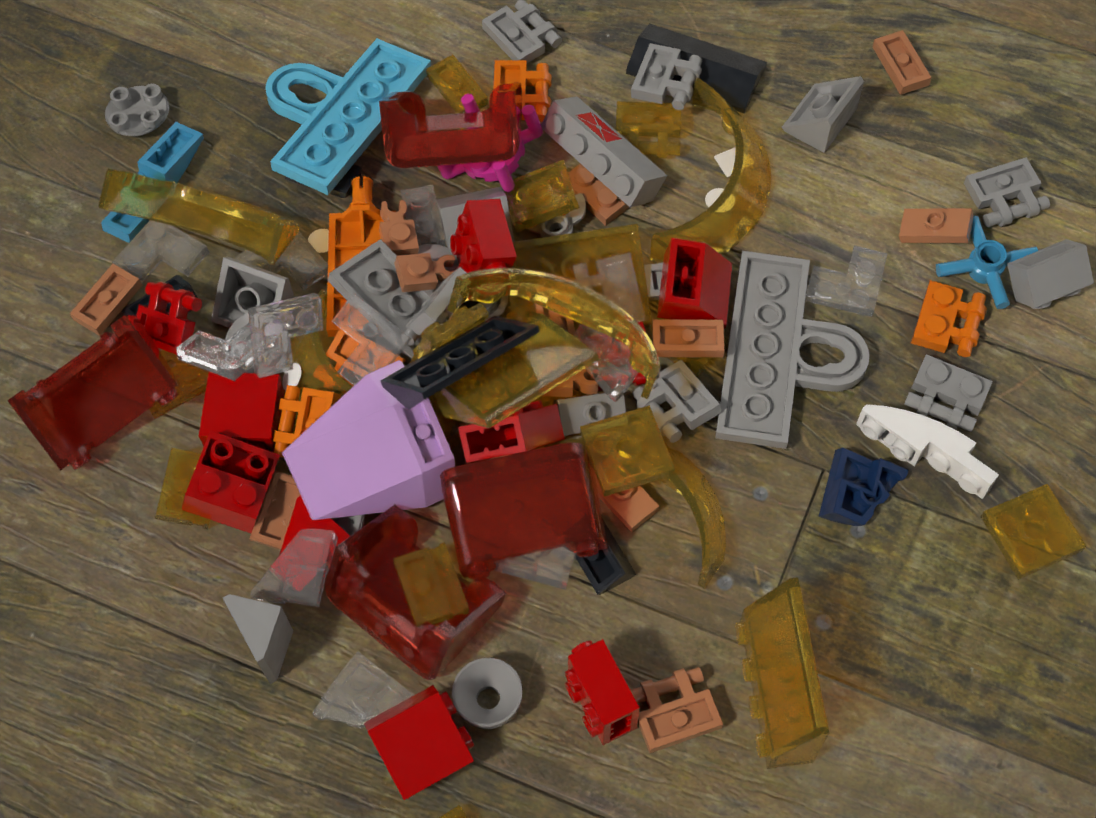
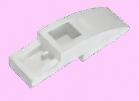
(918, 436)

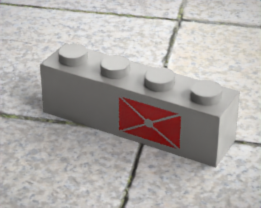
(603, 151)

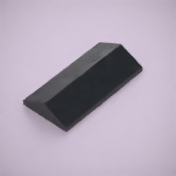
(726, 71)
(456, 359)

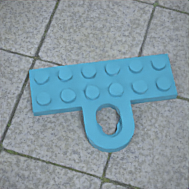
(346, 120)

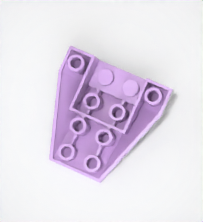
(370, 454)

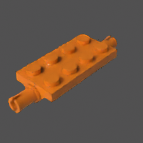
(348, 236)

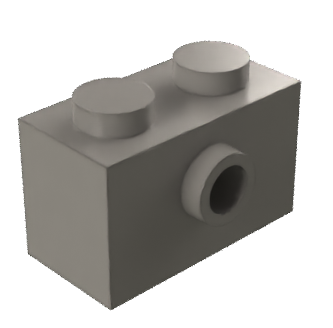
(1050, 274)

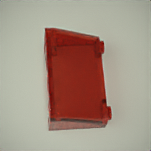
(451, 139)
(97, 393)
(523, 507)
(369, 592)

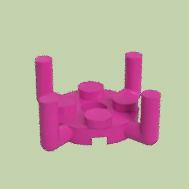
(497, 170)

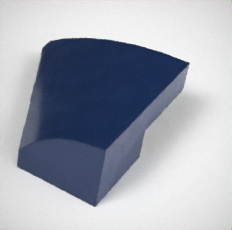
(857, 487)

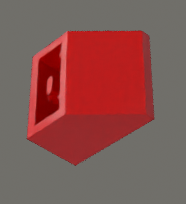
(694, 282)
(230, 482)

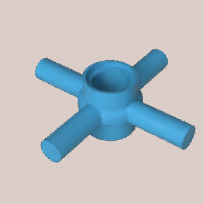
(980, 270)

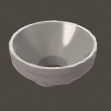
(482, 675)

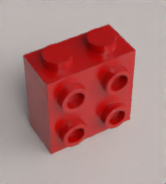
(483, 237)
(243, 408)
(520, 432)
(602, 691)
(420, 741)

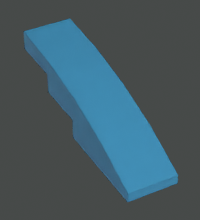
(163, 161)

